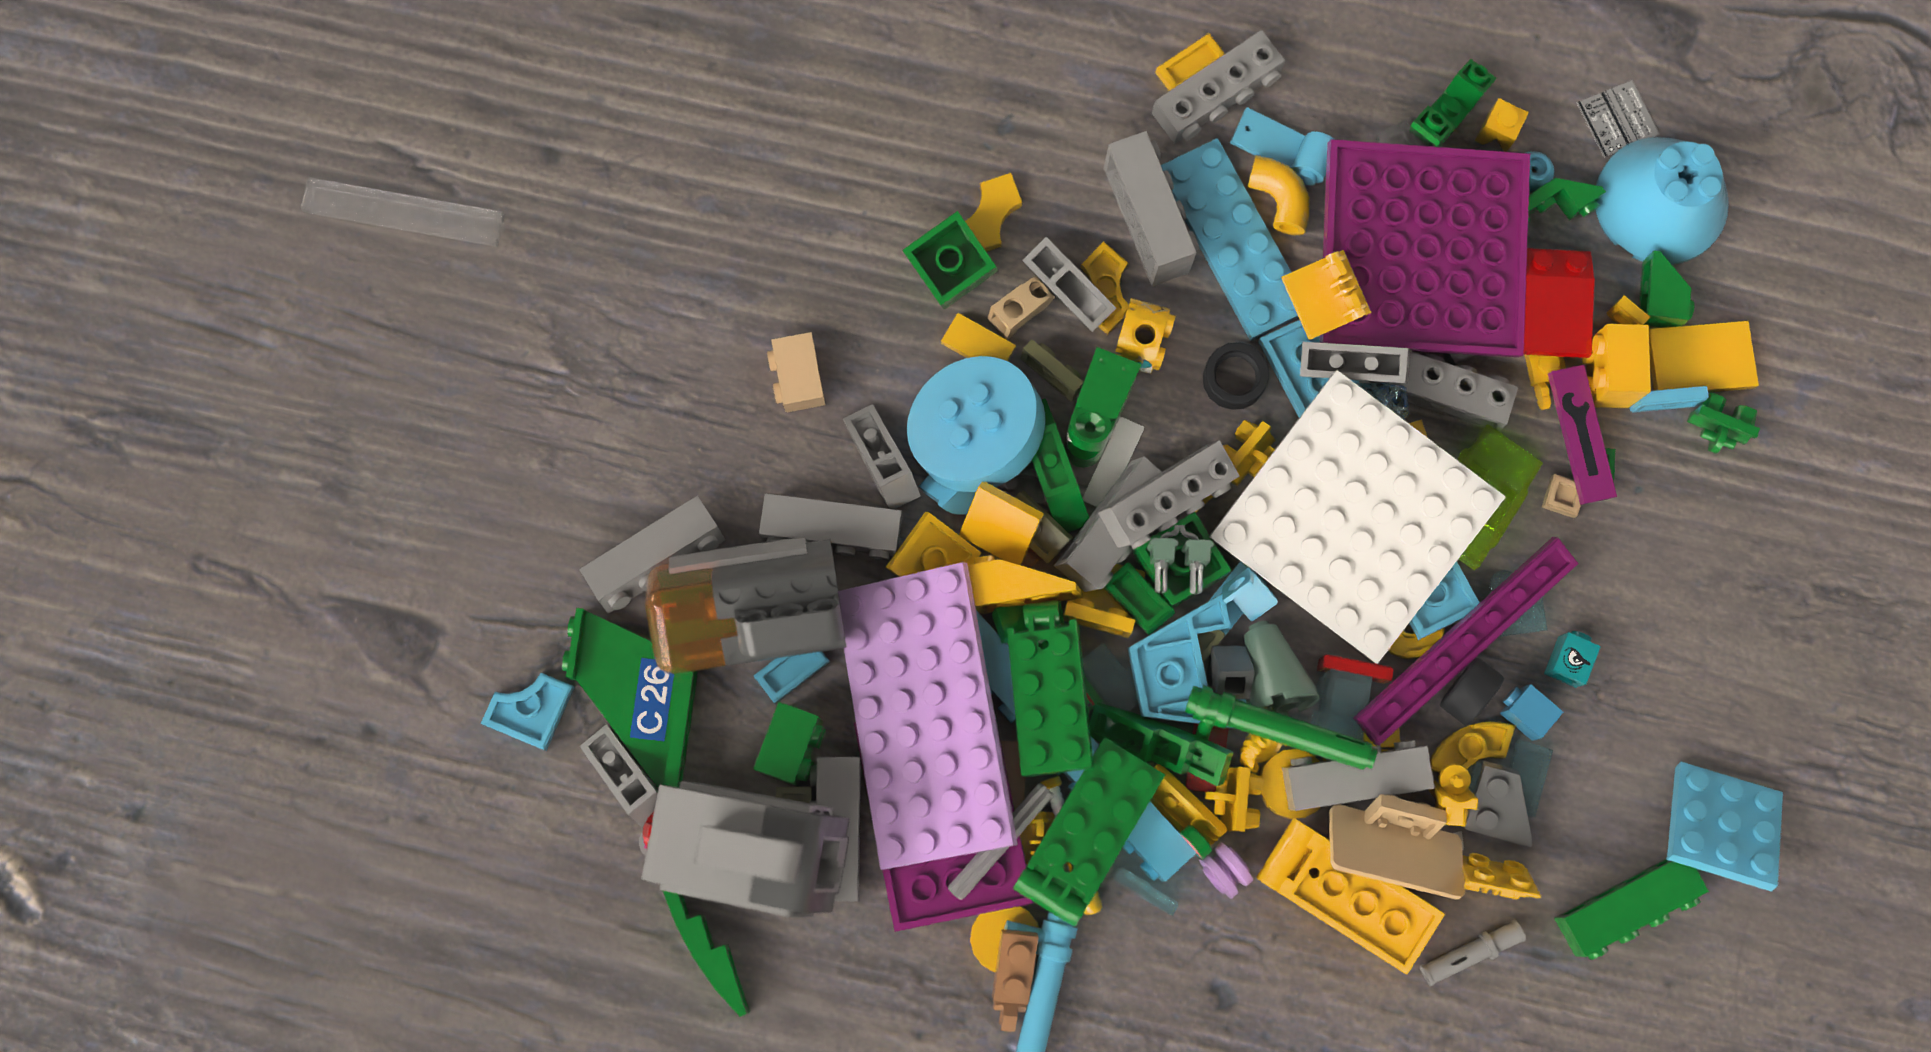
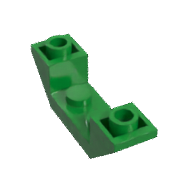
(1453, 106)
(1570, 196)
(1058, 478)

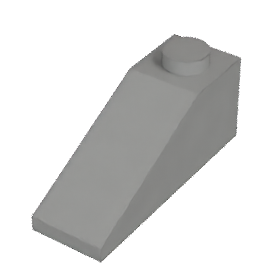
(882, 457)
(622, 774)

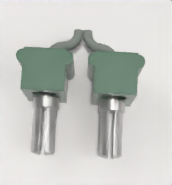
(1163, 554)

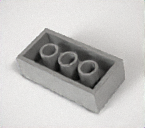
(1150, 208)

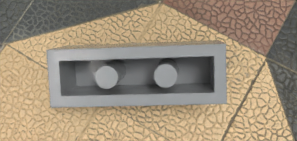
(1356, 362)

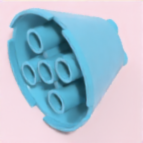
(1663, 198)

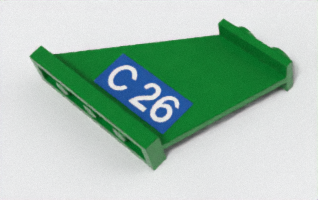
(636, 698)

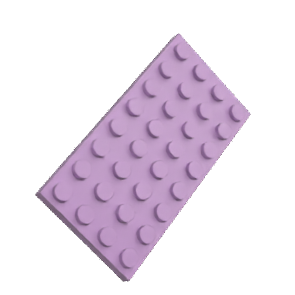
(925, 718)

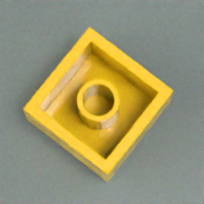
(1619, 365)

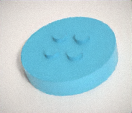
(976, 423)

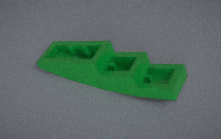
(1161, 743)
(714, 962)

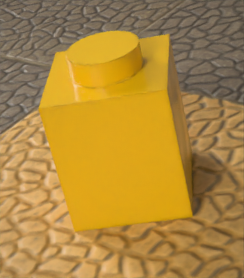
(1503, 124)

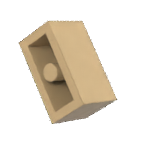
(797, 372)

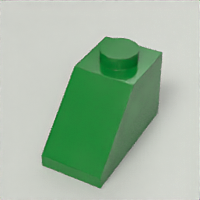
(1664, 293)

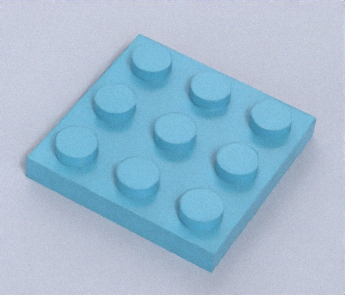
(1725, 826)

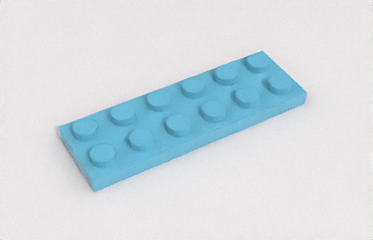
(1233, 238)

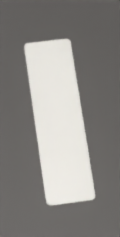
(1114, 460)

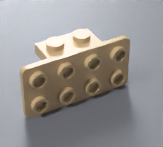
(1398, 845)

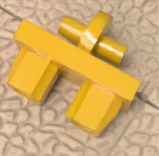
(1253, 452)
(1453, 794)
(1232, 799)

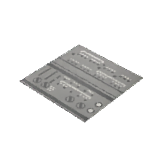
(1617, 118)

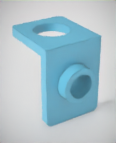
(1249, 594)

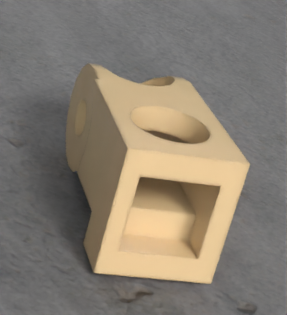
(1019, 307)

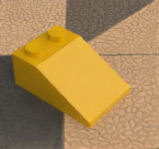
(1008, 584)

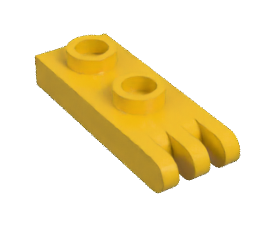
(1184, 808)

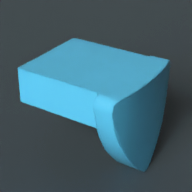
(948, 499)

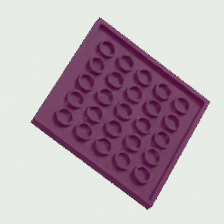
(1431, 245)

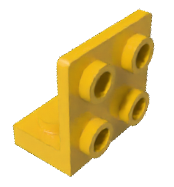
(1101, 611)

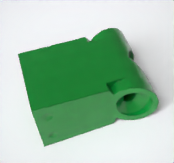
(1099, 406)

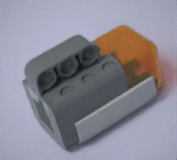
(744, 605)

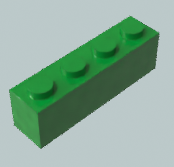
(1630, 906)

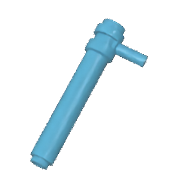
(1053, 954)

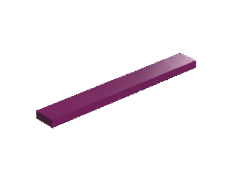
(1465, 641)

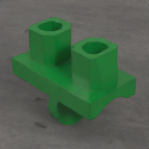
(1722, 428)

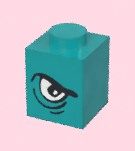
(1572, 658)

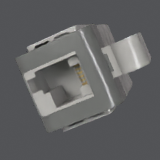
(745, 849)

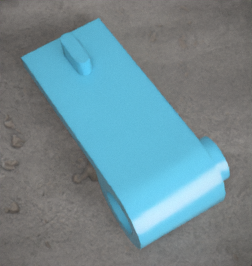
(1273, 140)

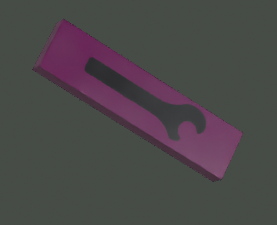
(1582, 434)

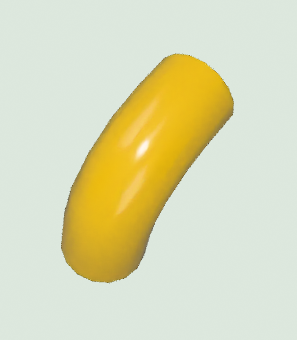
(1286, 189)

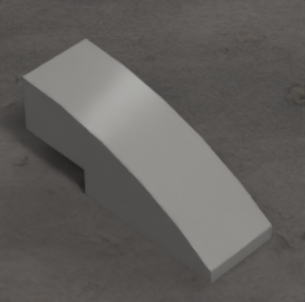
(1069, 284)

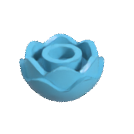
(1544, 170)

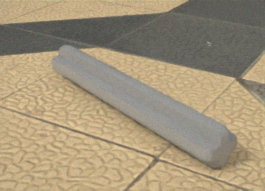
(986, 859)

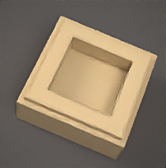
(1562, 496)

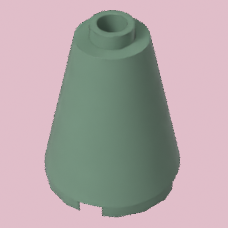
(1279, 676)

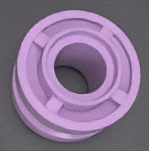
(1226, 870)

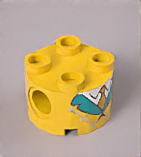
(1150, 318)

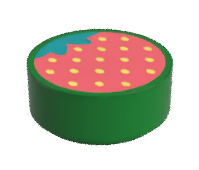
(1196, 841)

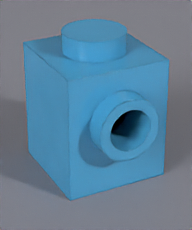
(1530, 711)

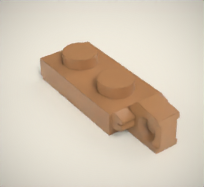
(1013, 975)

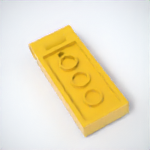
(1367, 910)

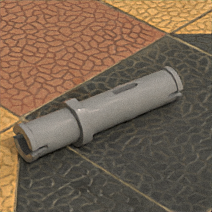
(1486, 946)

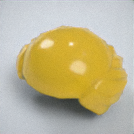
(1257, 750)

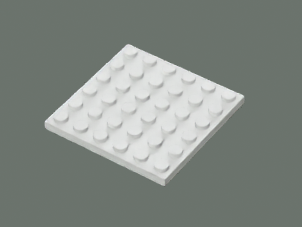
(1357, 516)

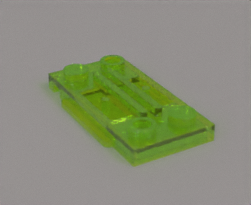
(1507, 470)

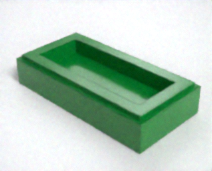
(1139, 598)

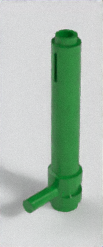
(1225, 710)

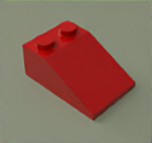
(1559, 303)

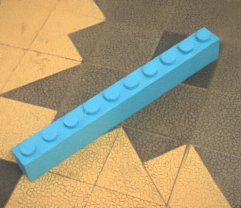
(1153, 836)

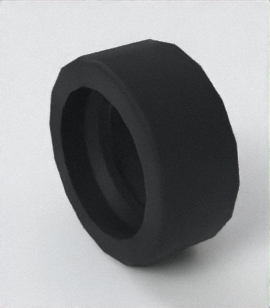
(1244, 352)

